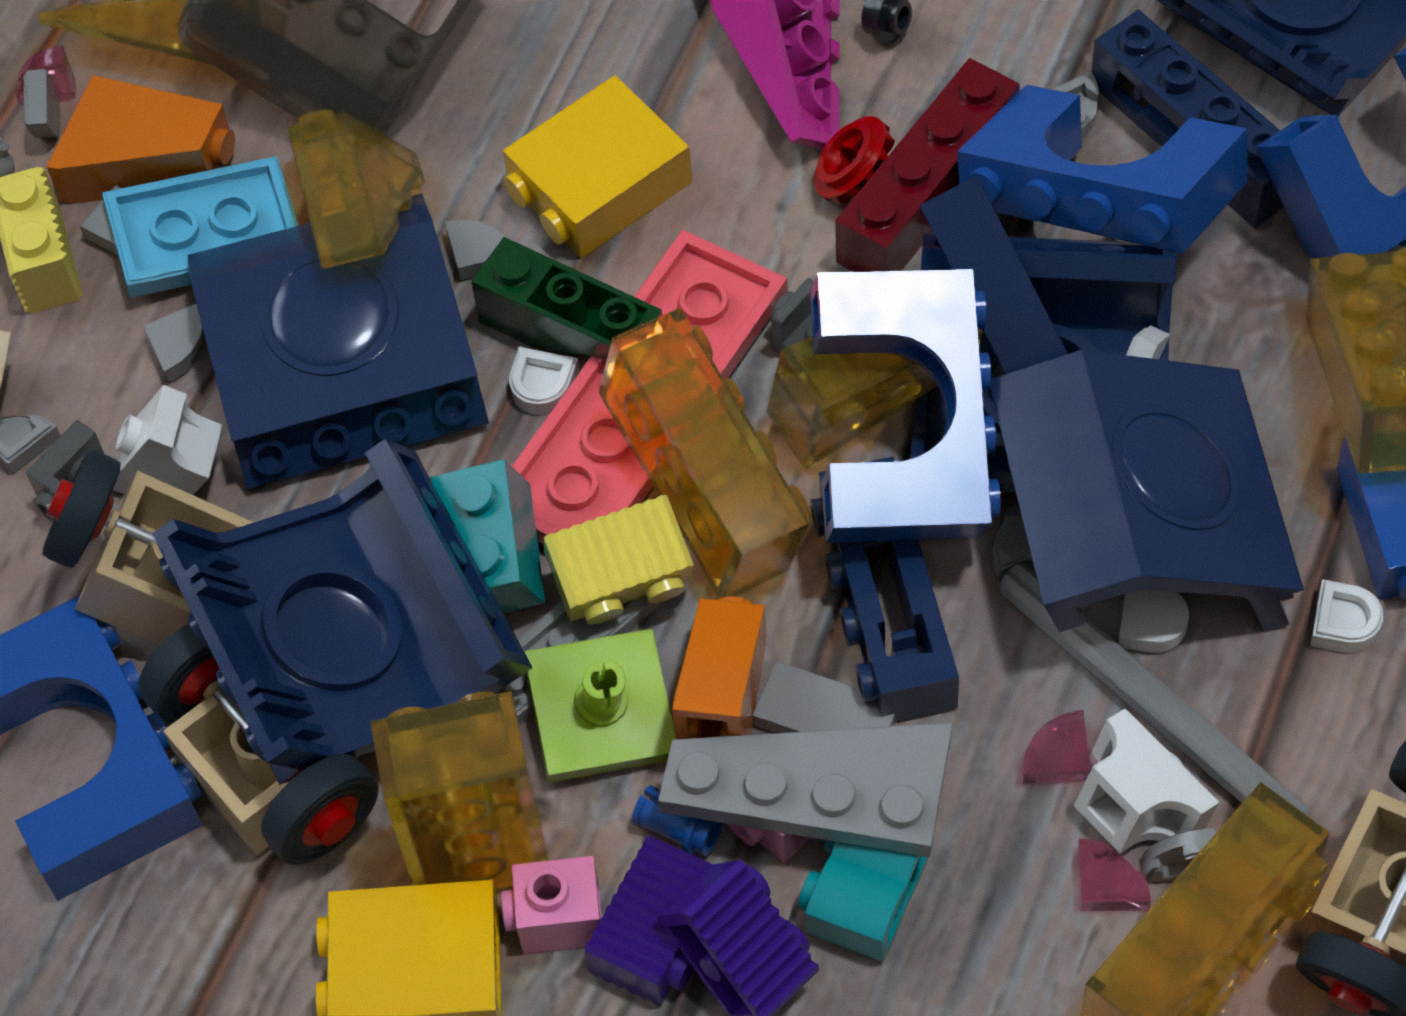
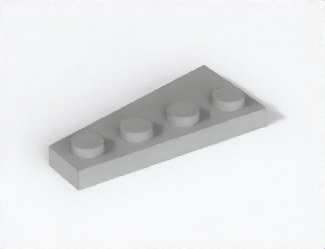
(826, 785)

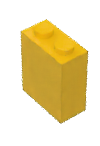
(596, 167)
(412, 951)

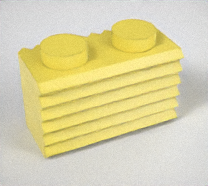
(36, 242)
(619, 560)

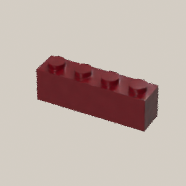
(885, 219)

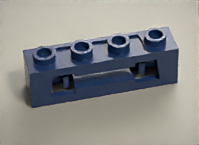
(1178, 90)
(906, 681)

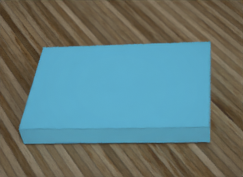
(191, 213)

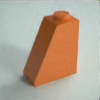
(134, 138)
(721, 669)

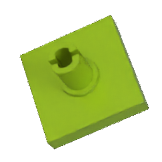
(600, 705)

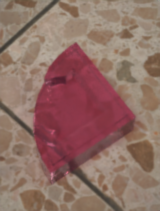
(58, 67)
(1058, 751)
(1109, 880)

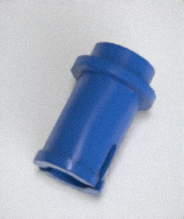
(692, 833)

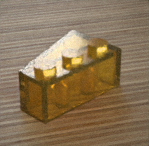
(834, 398)

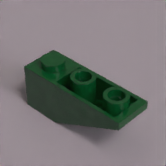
(553, 303)

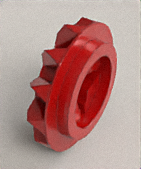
(836, 174)

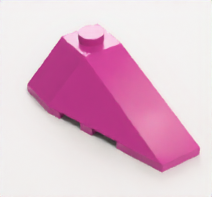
(790, 59)

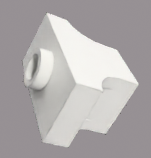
(167, 443)
(1140, 787)

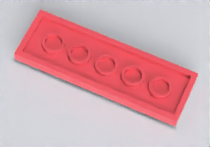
(579, 455)

